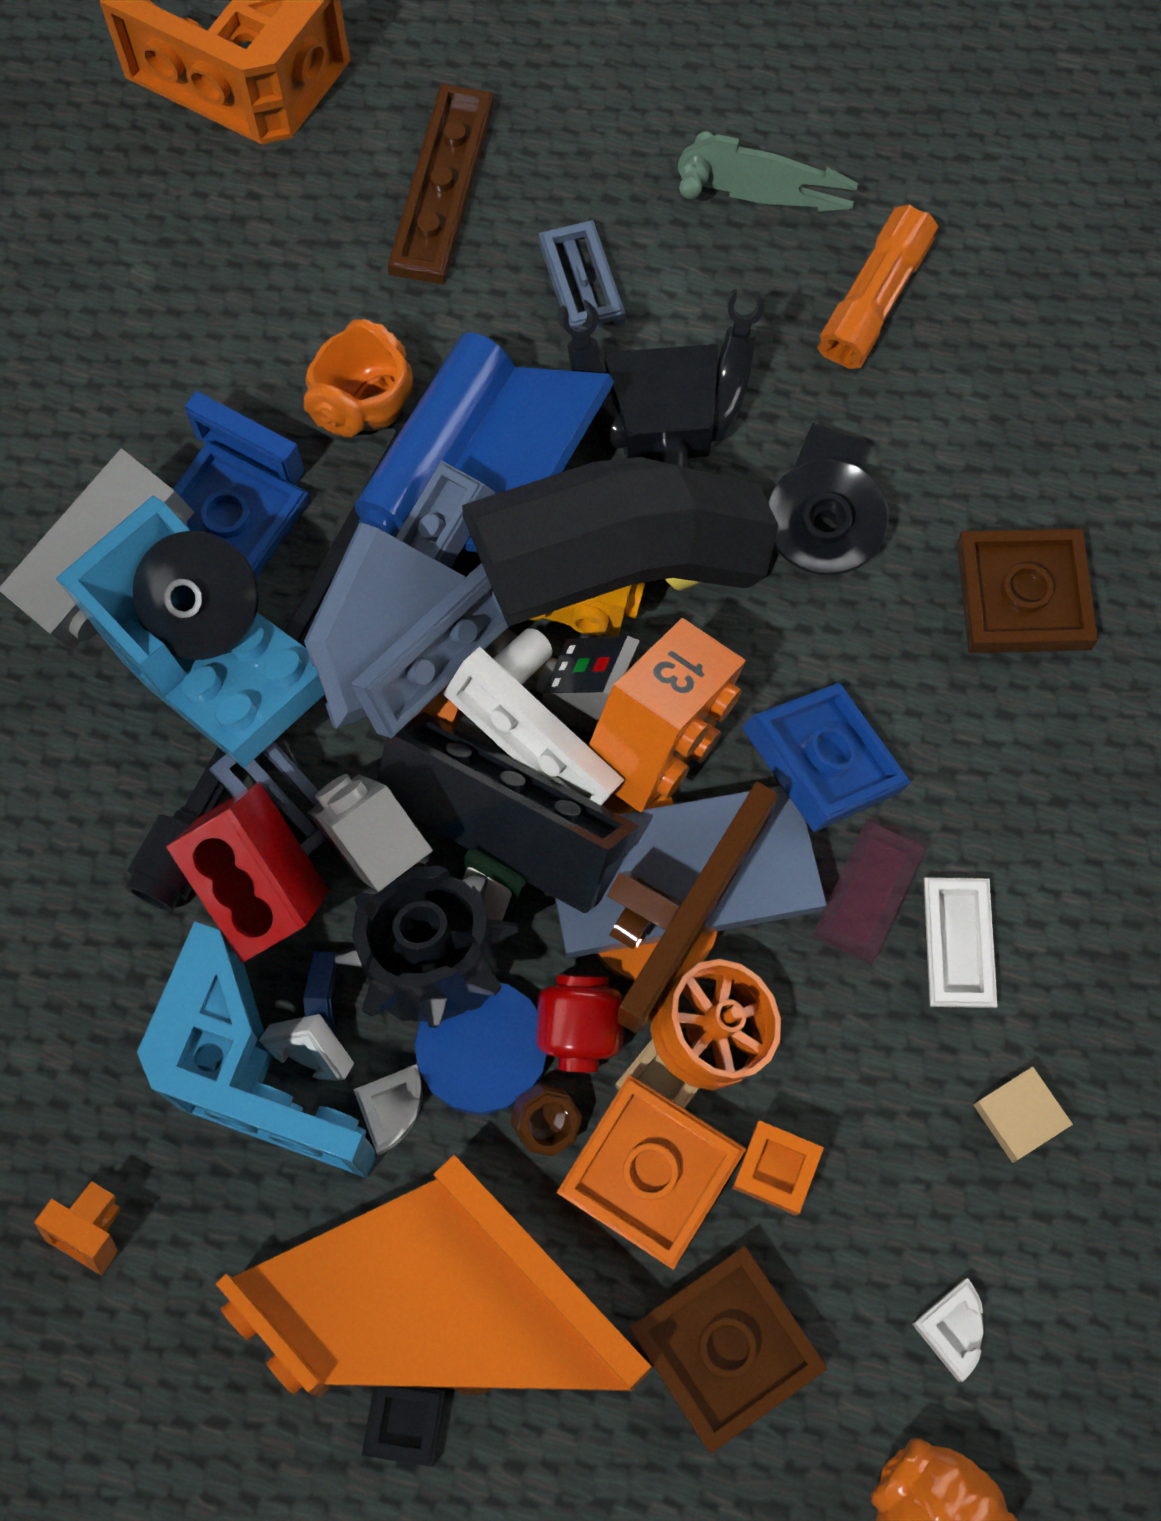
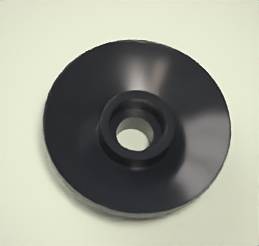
(832, 492)
(222, 589)

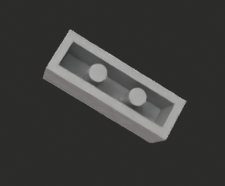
(102, 506)

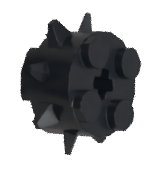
(426, 945)

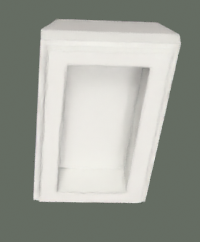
(960, 943)

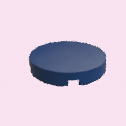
(484, 1055)

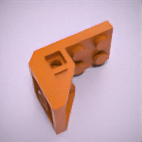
(255, 91)

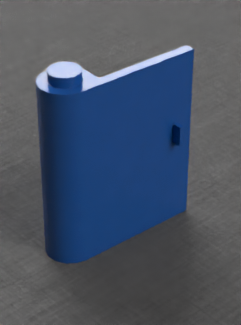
(487, 422)

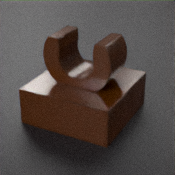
(643, 906)

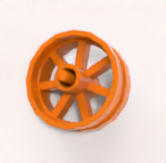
(716, 1025)

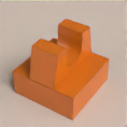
(778, 1168)
(82, 1227)

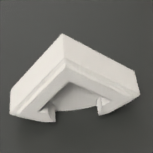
(310, 1044)
(390, 1106)
(955, 1329)

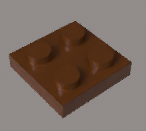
(1026, 591)
(727, 1349)

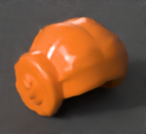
(358, 380)
(936, 1486)

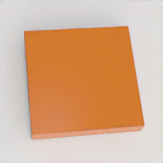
(651, 1171)

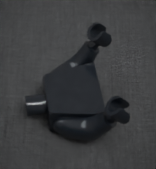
(670, 398)

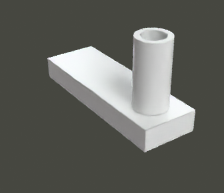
(496, 701)

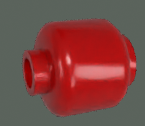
(579, 1021)

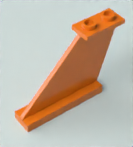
(429, 1297)

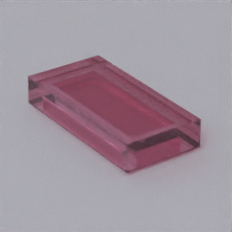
(868, 892)

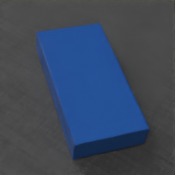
(244, 437)

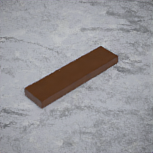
(441, 184)
(697, 909)

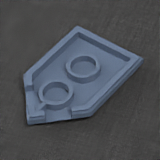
(367, 608)

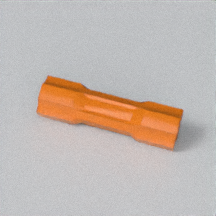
(861, 314)

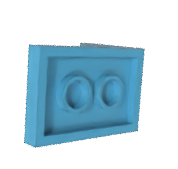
(232, 699)
(214, 1019)

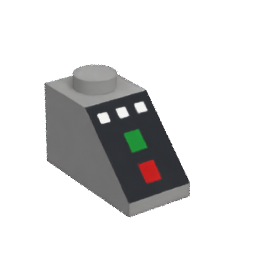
(583, 676)

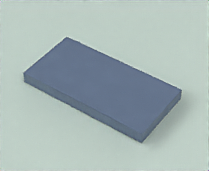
(673, 848)

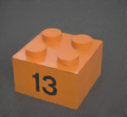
(666, 713)

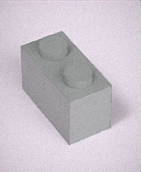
(368, 829)

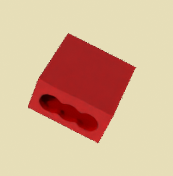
(249, 872)

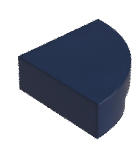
(320, 988)

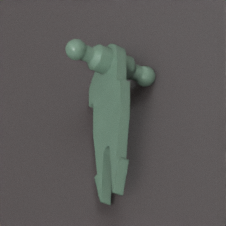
(756, 175)

